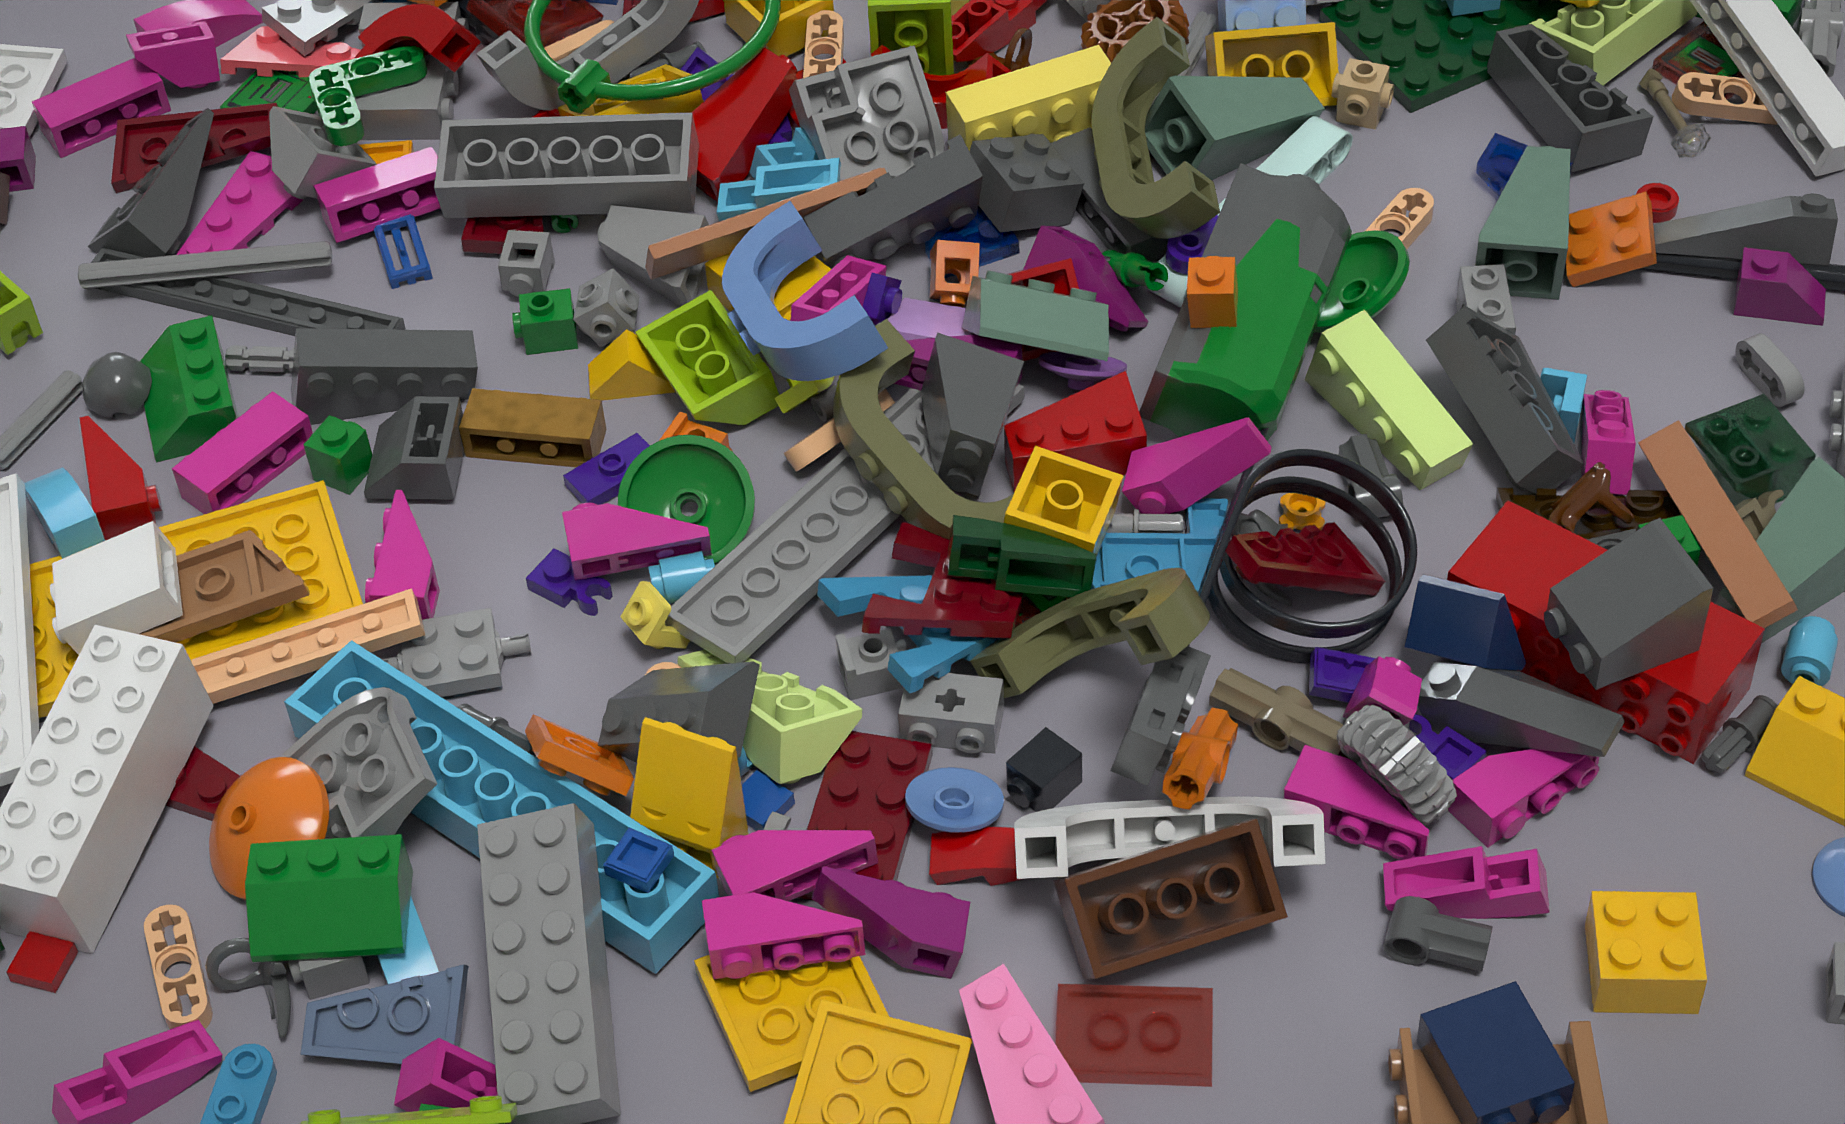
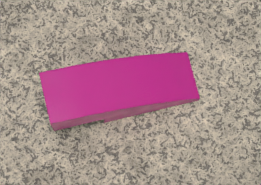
(223, 17)
(1471, 884)
(137, 1077)

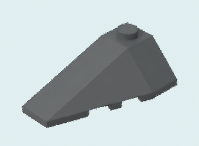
(1514, 710)

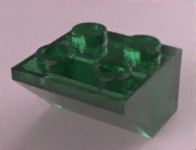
(1753, 447)

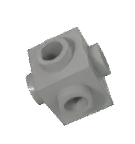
(606, 307)

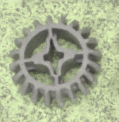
(1397, 762)

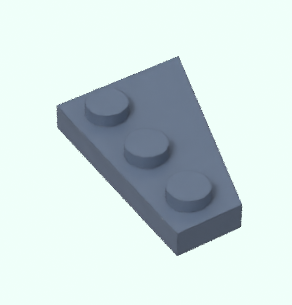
(387, 1020)

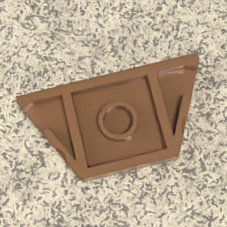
(227, 585)

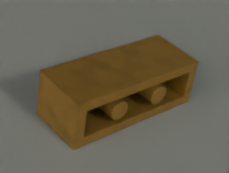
(532, 428)

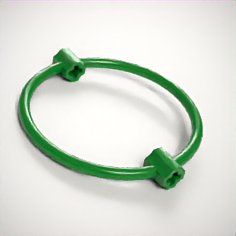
(591, 81)

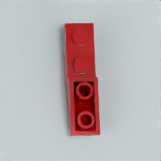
(989, 25)

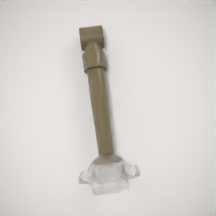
(1690, 139)

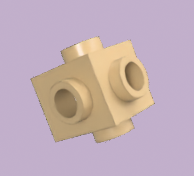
(1365, 85)

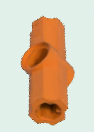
(1200, 758)

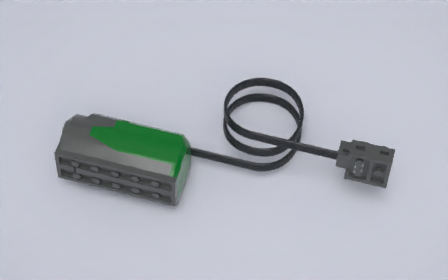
(1286, 258)

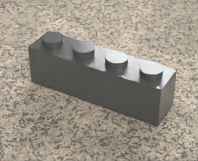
(1109, 226)

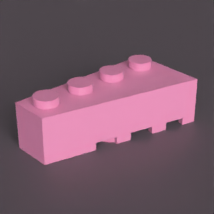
(1018, 1058)

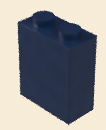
(1495, 1059)

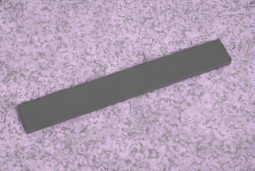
(251, 303)

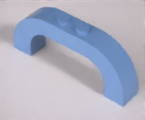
(792, 348)

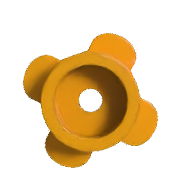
(1301, 511)

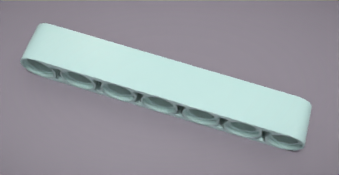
(1310, 151)

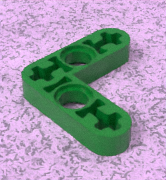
(359, 78)

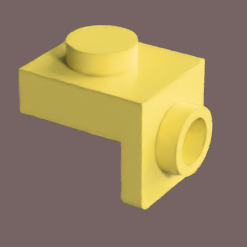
(647, 616)

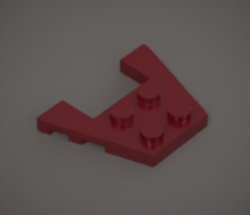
(954, 602)

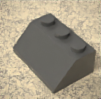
(697, 698)

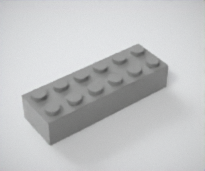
(566, 165)
(548, 967)

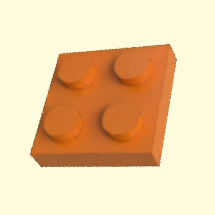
(1610, 239)
(568, 751)

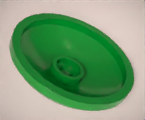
(1367, 277)
(698, 472)

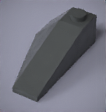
(163, 198)
(1784, 224)

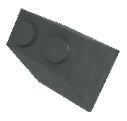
(966, 408)
(1631, 607)

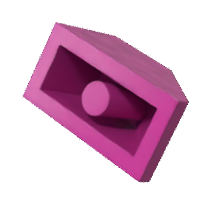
(178, 53)
(1388, 685)
(443, 1077)

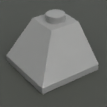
(304, 154)

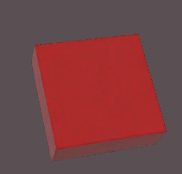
(42, 961)

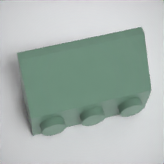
(1038, 315)

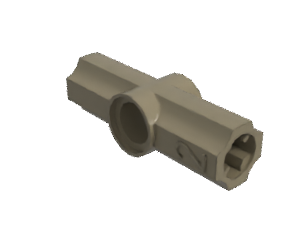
(1276, 716)

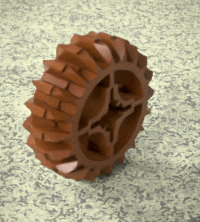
(1121, 19)

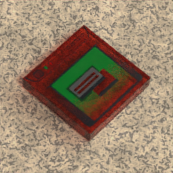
(1699, 53)

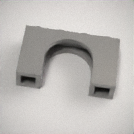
(415, 108)

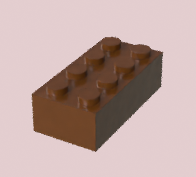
(1170, 899)

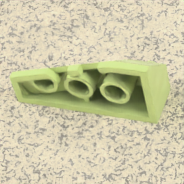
(790, 726)

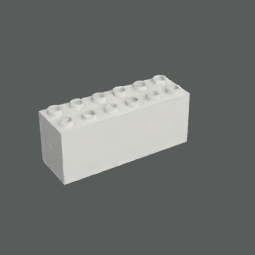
(96, 784)

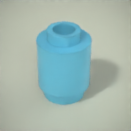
(678, 574)
(1810, 651)

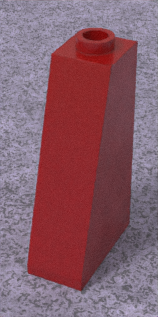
(740, 118)

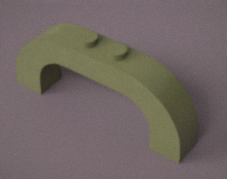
(1133, 80)
(885, 454)
(1151, 611)

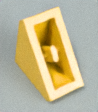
(625, 371)

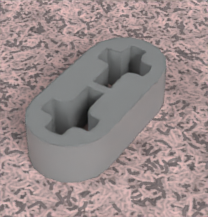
(1769, 369)

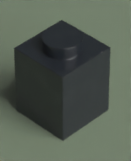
(1043, 771)

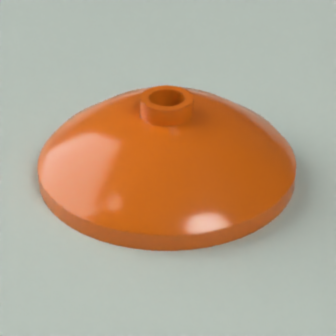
(266, 804)

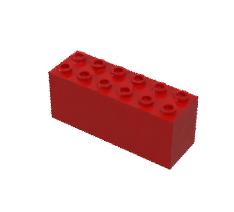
(1669, 705)

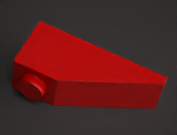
(116, 484)

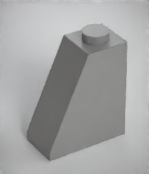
(626, 240)

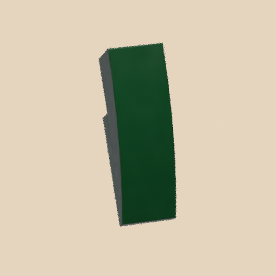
(1018, 558)

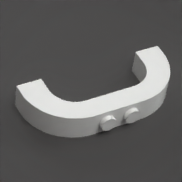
(1081, 833)

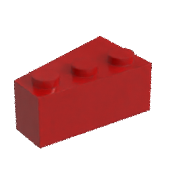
(1089, 426)

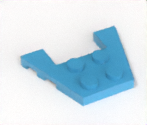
(1137, 554)
(935, 645)

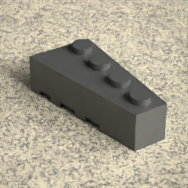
(900, 208)
(378, 369)

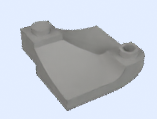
(870, 113)
(367, 763)

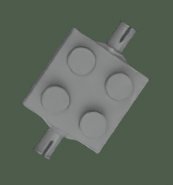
(458, 653)

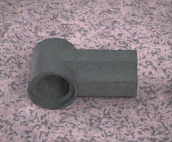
(1368, 454)
(1422, 933)

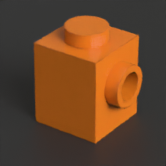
(1212, 292)

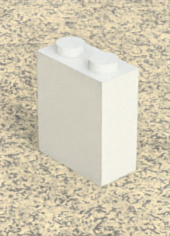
(117, 585)

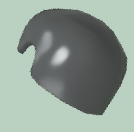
(116, 384)

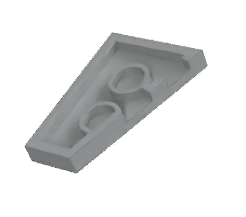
(310, 20)

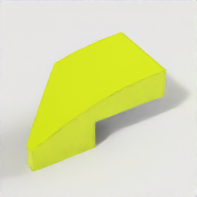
(801, 392)

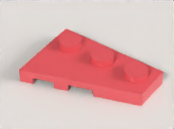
(271, 53)

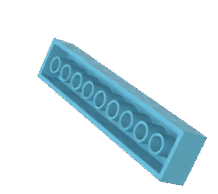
(492, 779)

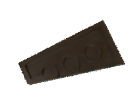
(1598, 521)

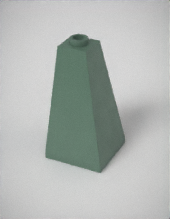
(1225, 120)
(1531, 224)
(1805, 544)

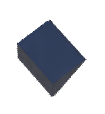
(1464, 625)

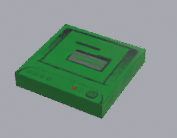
(283, 88)

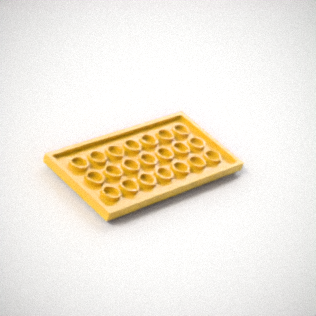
(292, 524)

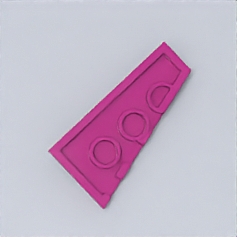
(242, 208)

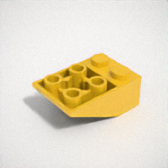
(688, 789)

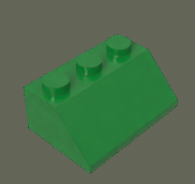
(188, 388)
(328, 898)

